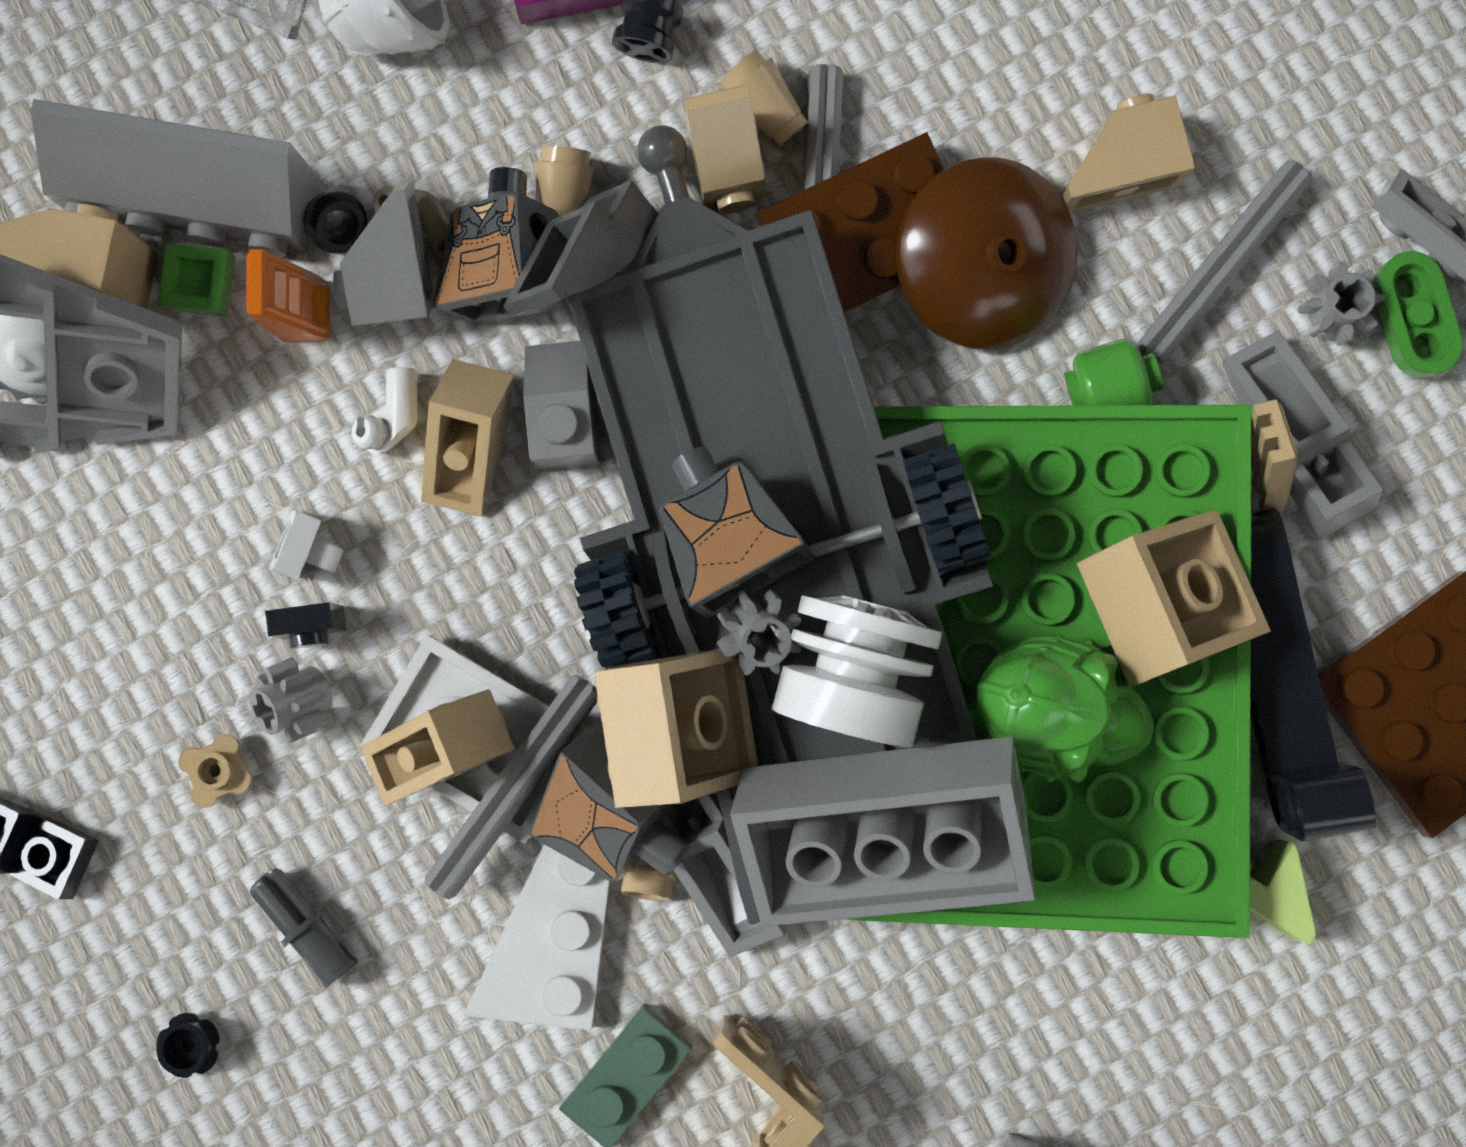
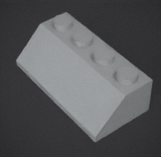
(175, 176)
(885, 833)

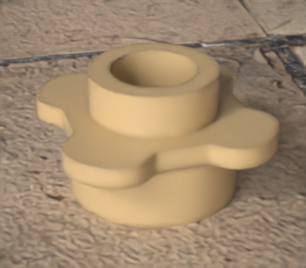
(233, 775)

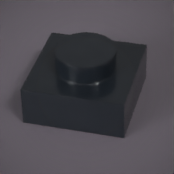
(306, 624)

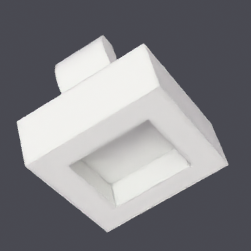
(300, 546)

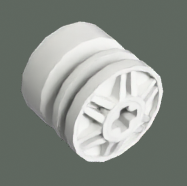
(857, 671)

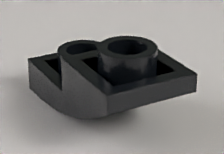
(43, 850)

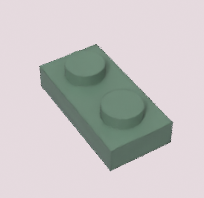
(625, 1077)

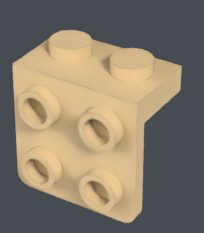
(790, 1086)

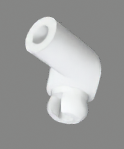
(394, 419)

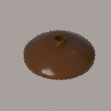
(952, 259)

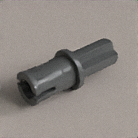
(302, 926)

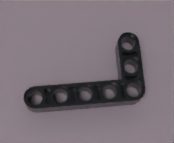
(1304, 781)

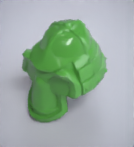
(1061, 707)

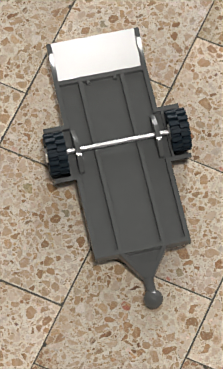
(750, 354)

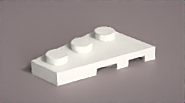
(549, 949)

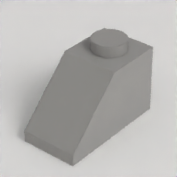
(387, 266)
(559, 407)

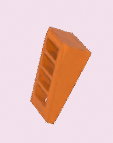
(287, 298)

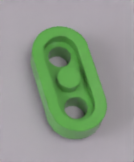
(1424, 315)

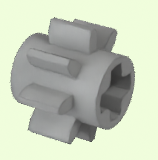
(1359, 299)
(763, 648)
(291, 700)

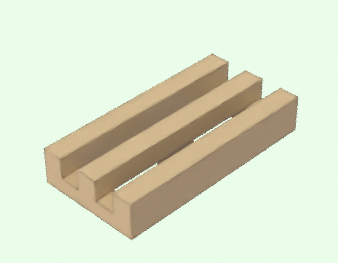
(1272, 468)

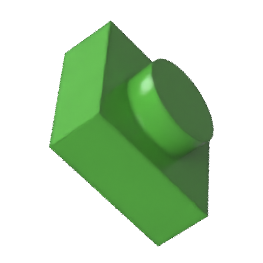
(196, 279)

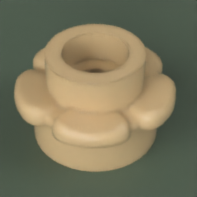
(648, 883)

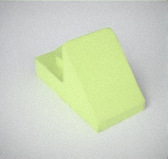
(1280, 892)

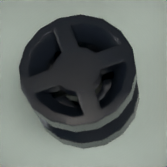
(648, 29)

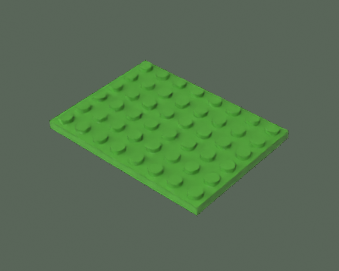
(1169, 830)

